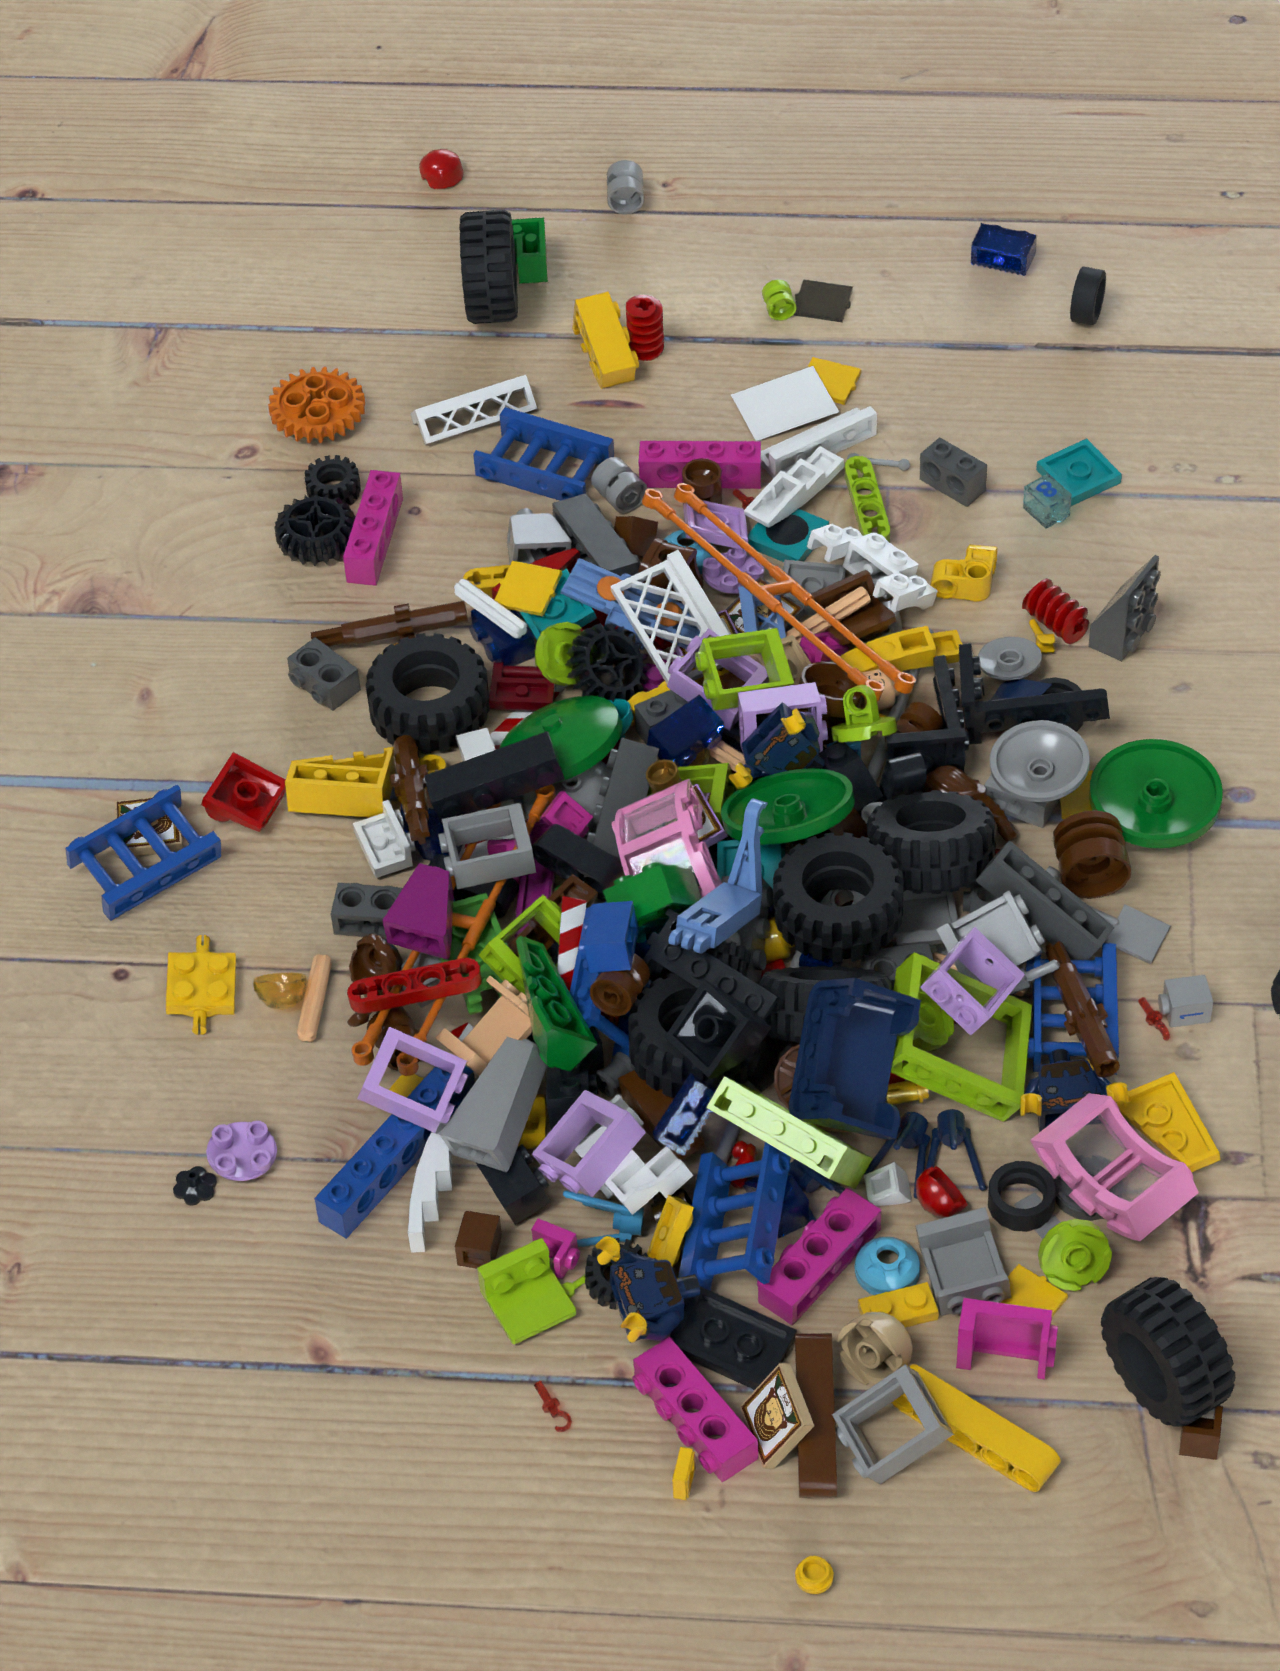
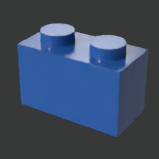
(609, 937)

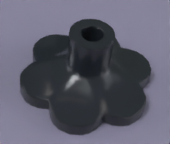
(194, 1185)

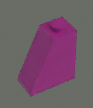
(423, 913)

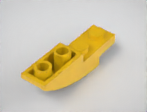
(908, 649)

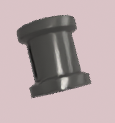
(608, 1077)

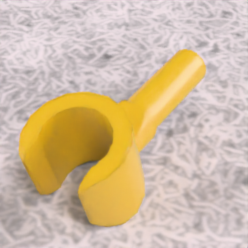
(1043, 641)

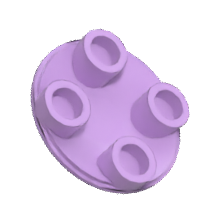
(722, 579)
(241, 1150)

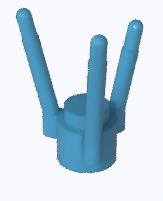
(622, 1221)

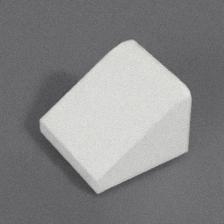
(888, 1186)

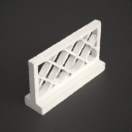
(688, 591)

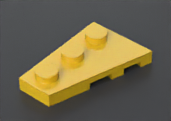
(1170, 1121)

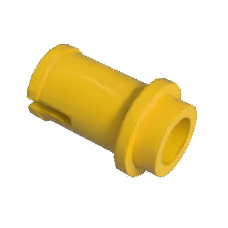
(905, 1092)

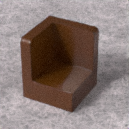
(636, 532)
(478, 1239)
(1202, 1437)

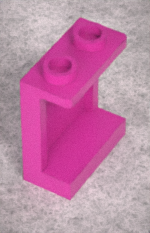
(1006, 1332)

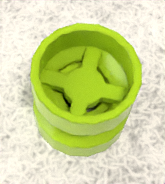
(779, 300)

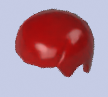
(441, 168)
(939, 1194)

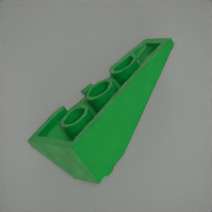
(553, 1014)

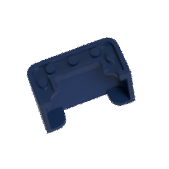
(849, 1056)

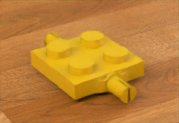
(201, 984)

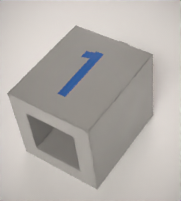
(1186, 1001)

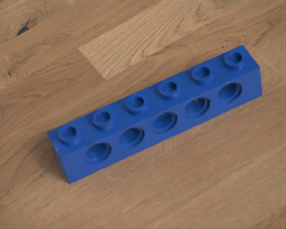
(382, 1160)

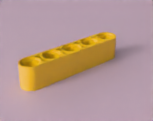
(988, 1434)

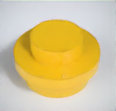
(814, 1575)

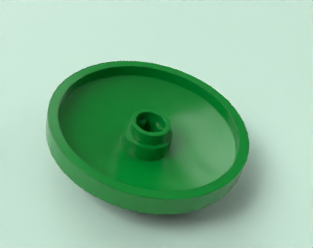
(579, 727)
(1157, 792)
(797, 807)

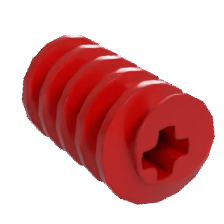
(645, 326)
(1057, 611)

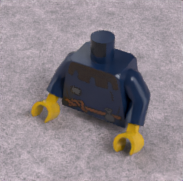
(779, 744)
(1063, 1085)
(646, 1291)

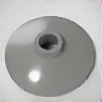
(1010, 658)

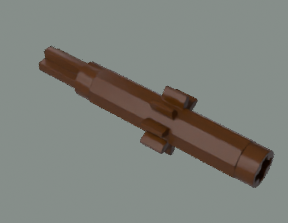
(401, 623)
(411, 785)
(1082, 1014)

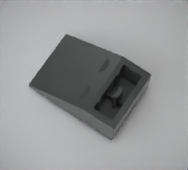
(1127, 614)

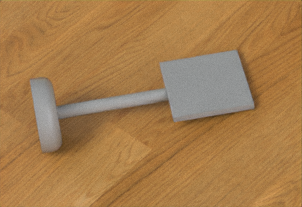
(1133, 931)

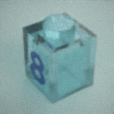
(1047, 501)

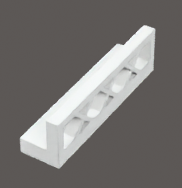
(470, 399)
(832, 435)

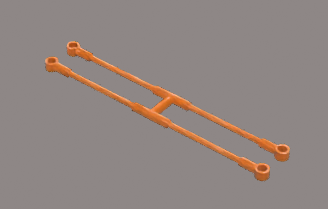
(785, 584)
(476, 926)

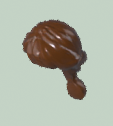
(953, 779)
(372, 959)

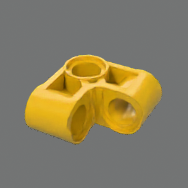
(966, 578)

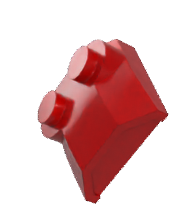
(244, 794)

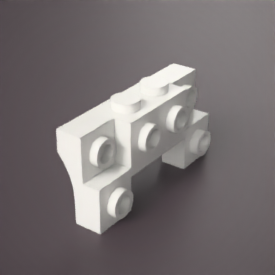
(889, 567)
(633, 1180)

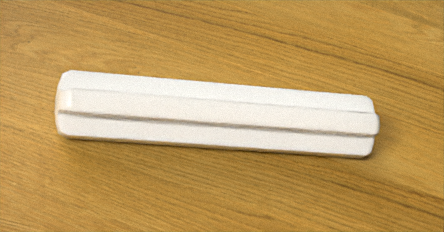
(490, 608)

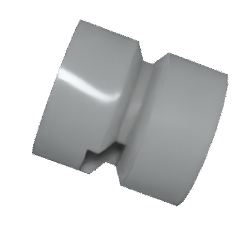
(625, 187)
(619, 485)

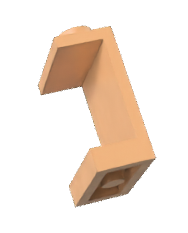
(505, 1019)

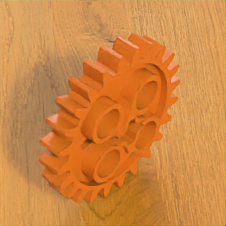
(316, 404)

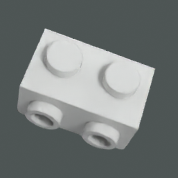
(385, 842)

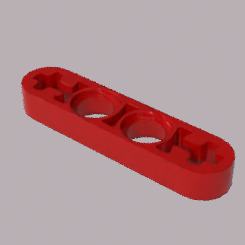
(415, 990)

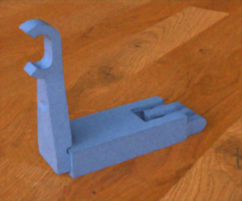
(731, 903)

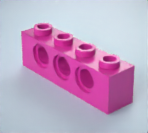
(663, 462)
(373, 527)
(791, 1297)
(668, 1364)

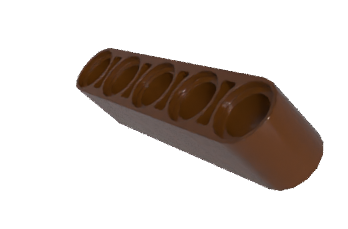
(818, 1448)

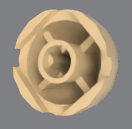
(874, 1346)

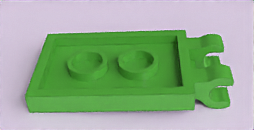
(470, 907)

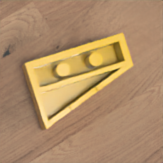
(604, 340)
(342, 785)

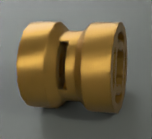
(662, 775)

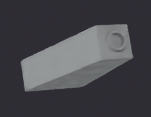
(497, 1106)

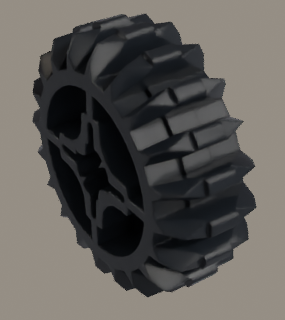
(314, 529)
(610, 650)

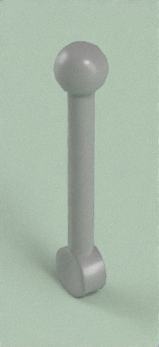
(903, 464)

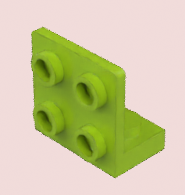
(525, 1292)

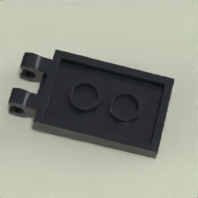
(731, 1338)

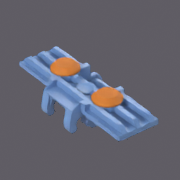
(593, 588)

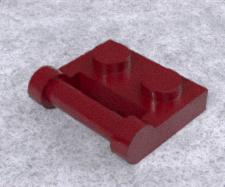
(519, 688)

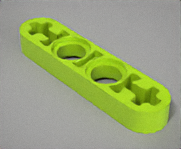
(866, 502)

